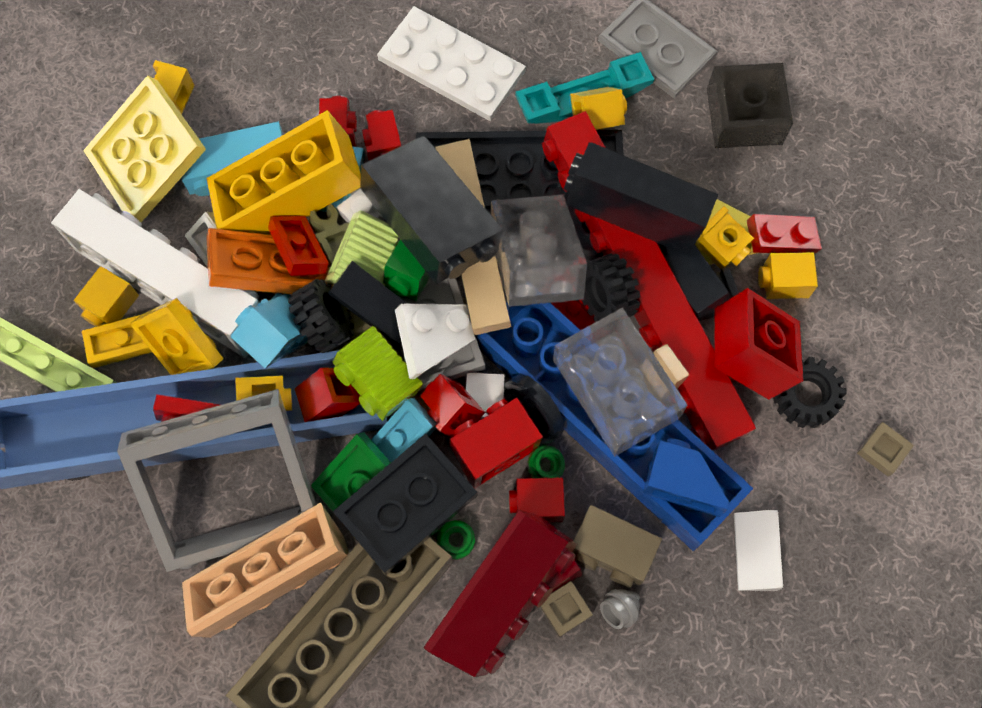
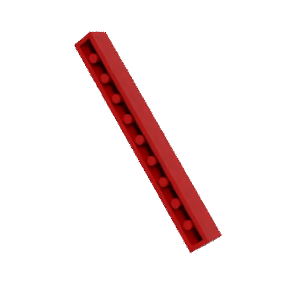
(664, 311)

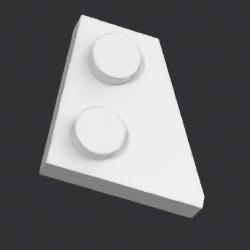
(432, 333)

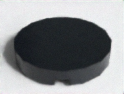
(537, 405)

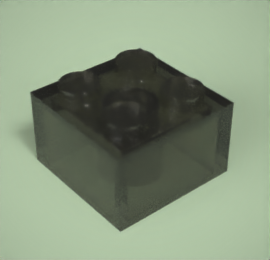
(749, 105)

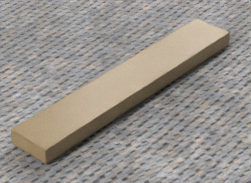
(481, 280)

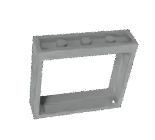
(199, 428)

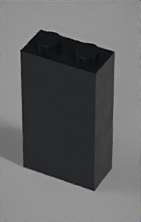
(638, 198)
(430, 209)

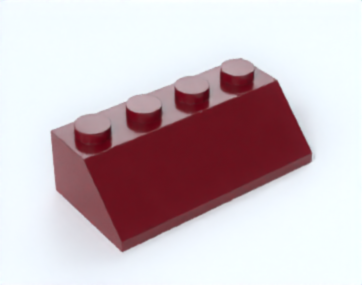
(502, 595)

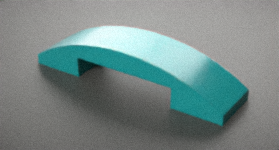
(553, 104)

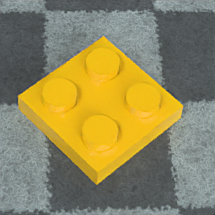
(176, 339)

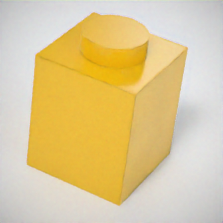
(603, 105)
(788, 275)
(105, 298)

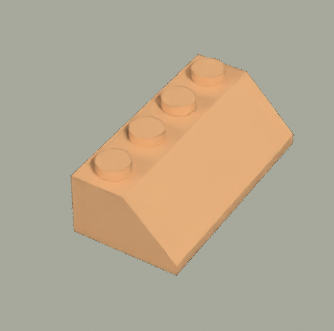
(262, 572)

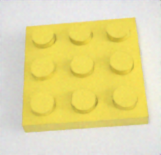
(144, 149)

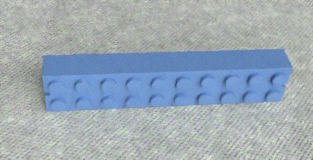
(81, 428)

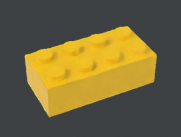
(286, 177)

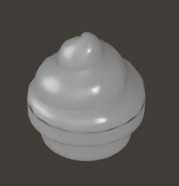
(620, 608)

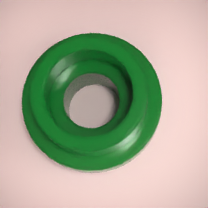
(553, 455)
(456, 527)

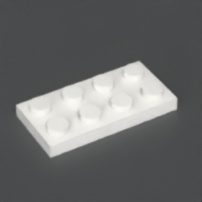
(451, 63)

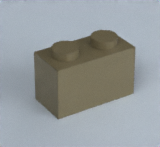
(615, 547)

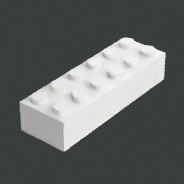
(151, 264)

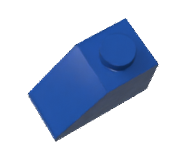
(684, 479)

